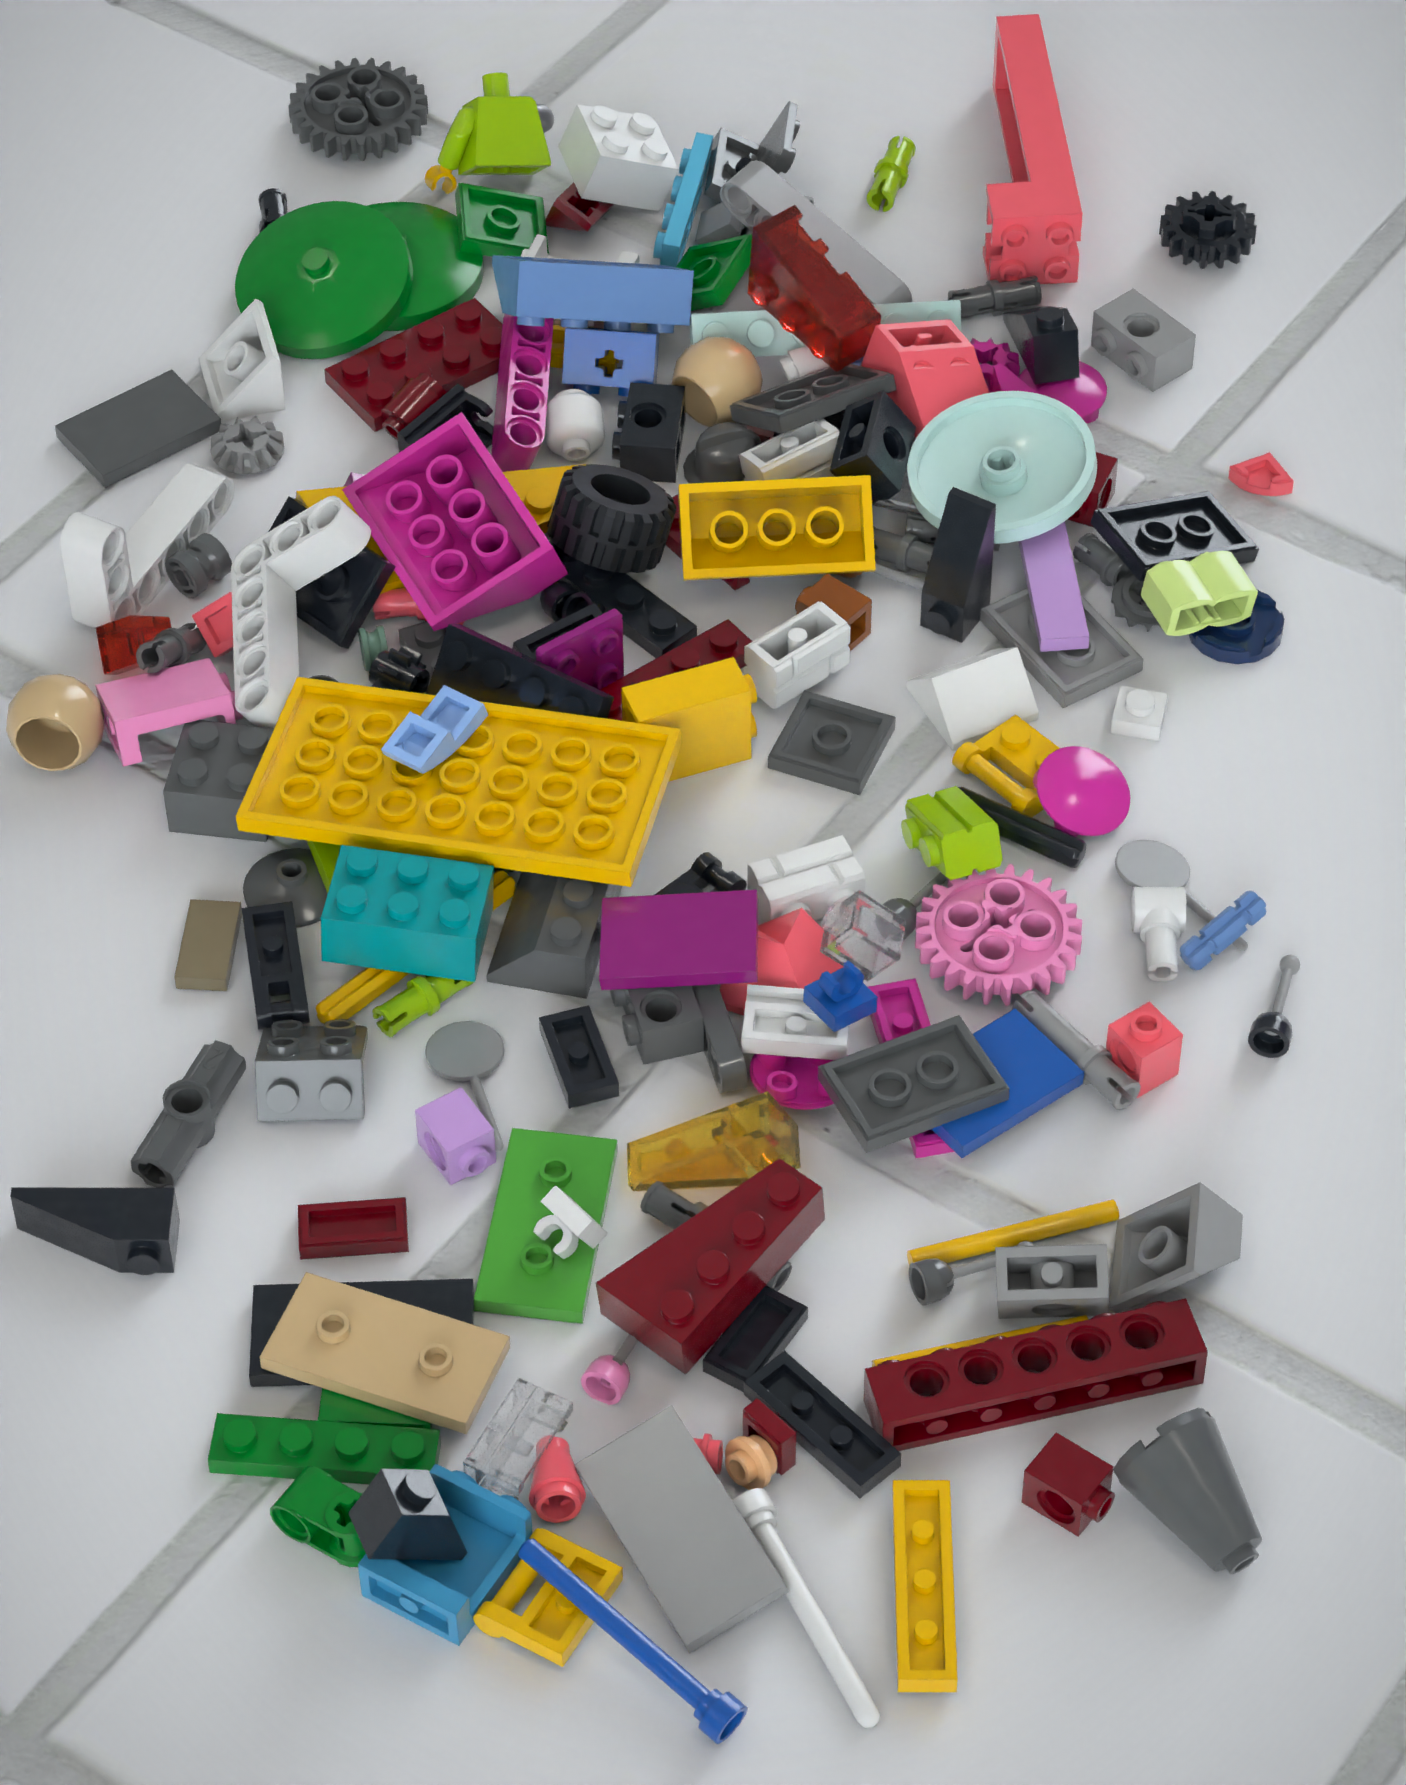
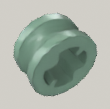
(371, 644)

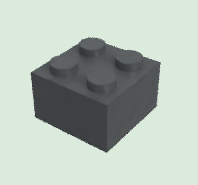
(212, 777)

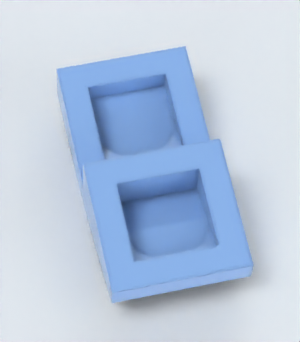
(437, 733)

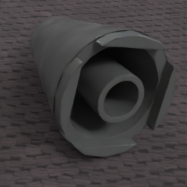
(1194, 1490)

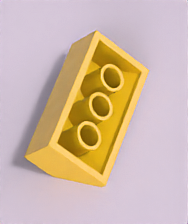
(776, 527)

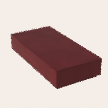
(353, 1228)

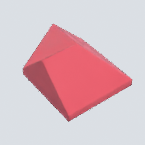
(786, 957)

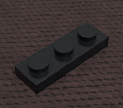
(824, 1424)

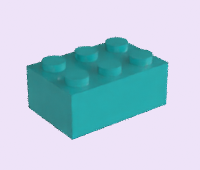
(407, 913)

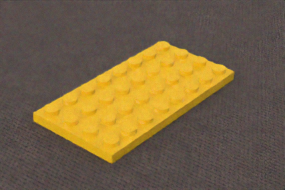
(517, 795)

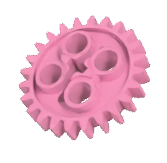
(998, 934)

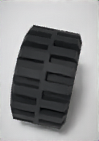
(611, 518)

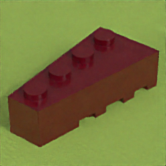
(713, 1265)

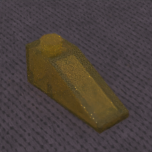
(716, 1147)

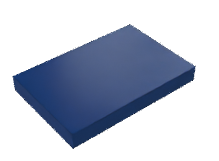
(1032, 1070)

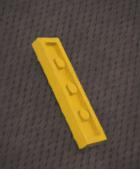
(924, 1586)

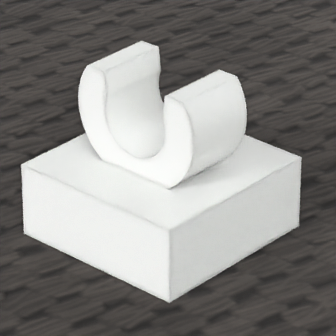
(571, 1220)

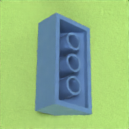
(593, 291)

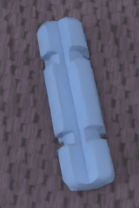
(1223, 930)

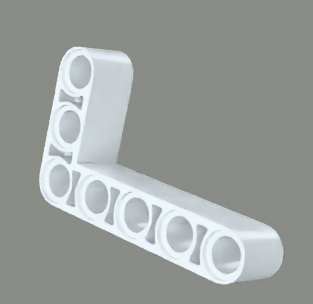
(121, 572)
(264, 600)

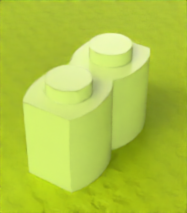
(1198, 593)

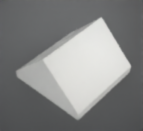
(244, 368)
(975, 695)

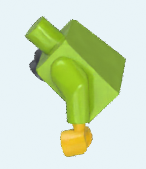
(494, 136)

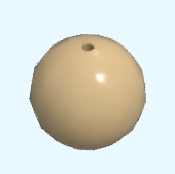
(714, 377)
(55, 722)

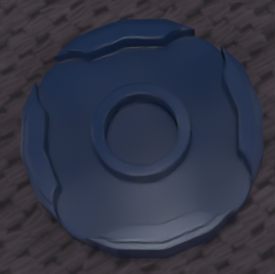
(1245, 640)

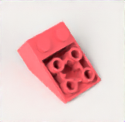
(929, 364)

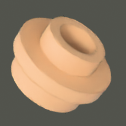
(750, 1461)

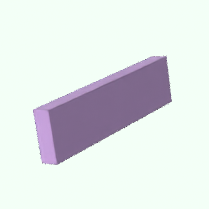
(1054, 591)

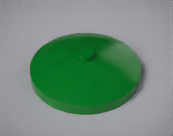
(440, 271)
(326, 278)

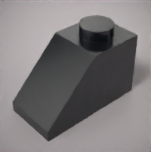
(405, 1518)

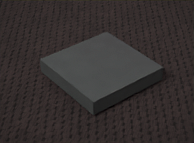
(831, 742)

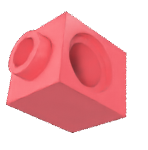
(1145, 1046)

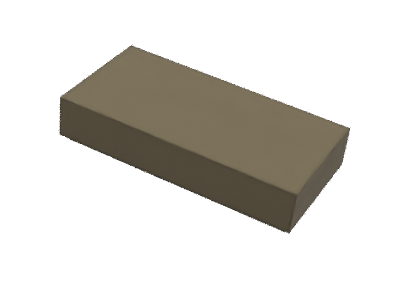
(208, 945)

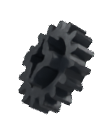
(1207, 230)

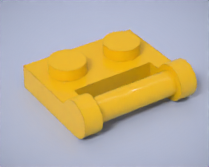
(1017, 751)
(551, 1622)

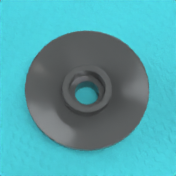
(286, 878)

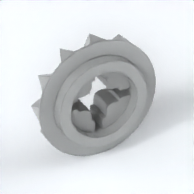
(235, 456)

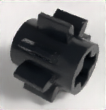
(399, 671)

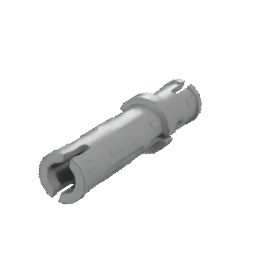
(1092, 1059)

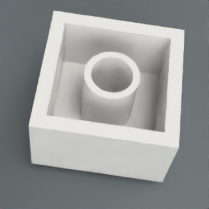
(618, 157)

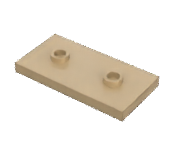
(385, 1352)

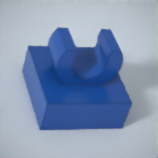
(840, 997)

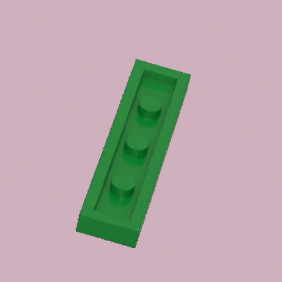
(341, 1449)

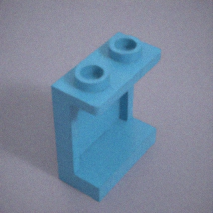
(449, 1592)

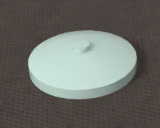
(1010, 450)

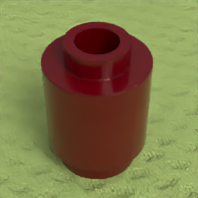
(410, 402)

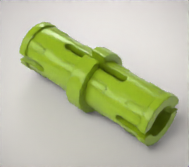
(891, 173)
(420, 997)

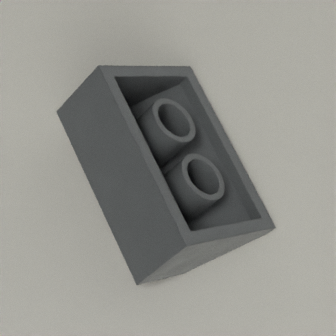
(551, 935)

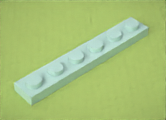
(767, 337)

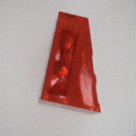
(807, 293)

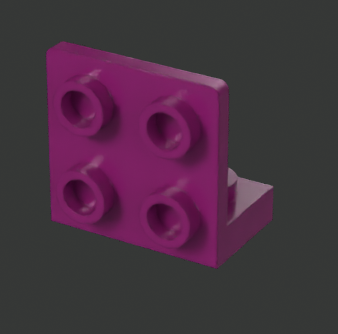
(589, 651)

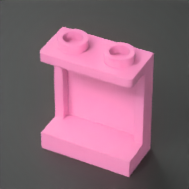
(163, 701)

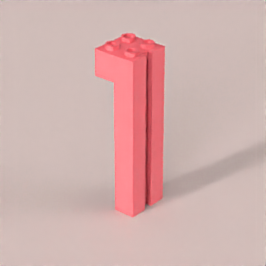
(1040, 211)

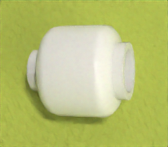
(574, 424)

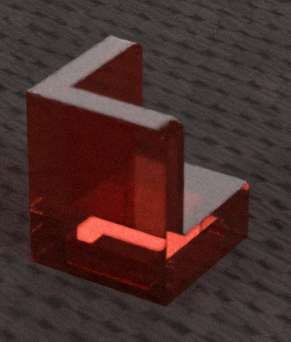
(122, 638)

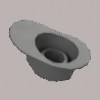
(718, 453)

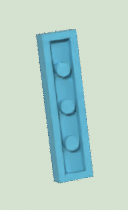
(686, 194)

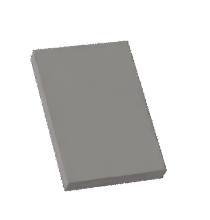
(1063, 673)

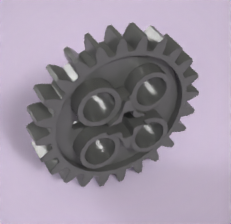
(358, 109)

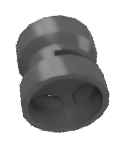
(197, 566)

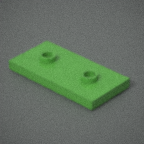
(520, 1269)

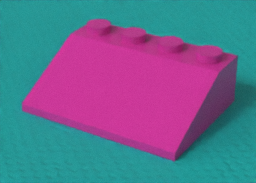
(454, 527)

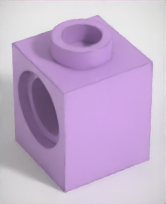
(455, 1136)

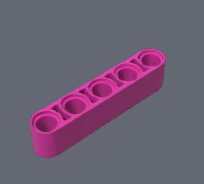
(521, 393)

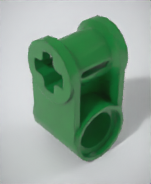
(317, 1514)

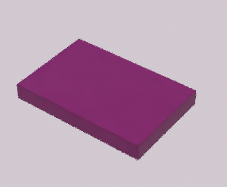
(679, 940)

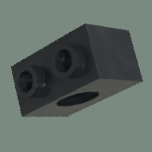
(651, 431)
(875, 443)

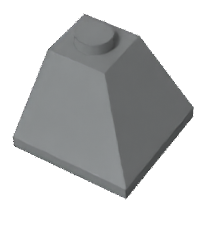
(1172, 1244)

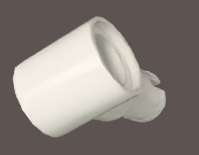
(1160, 920)

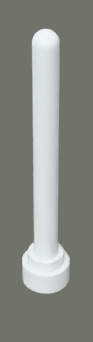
(760, 1516)

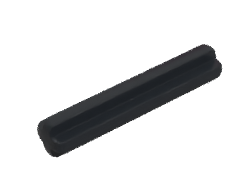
(1032, 832)

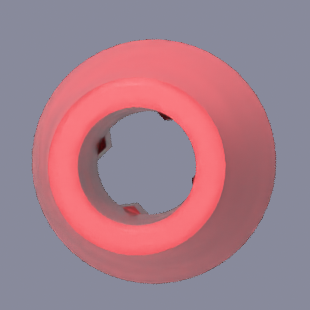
(556, 1485)

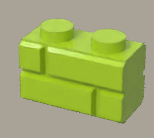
(952, 833)

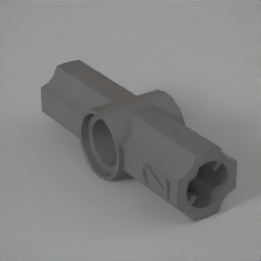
(188, 1114)

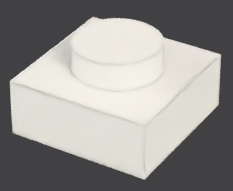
(1139, 713)

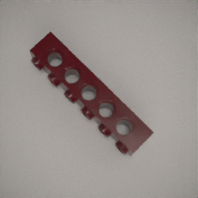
(1064, 1384)

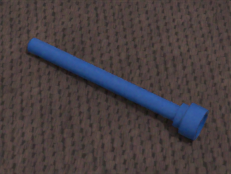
(717, 1712)

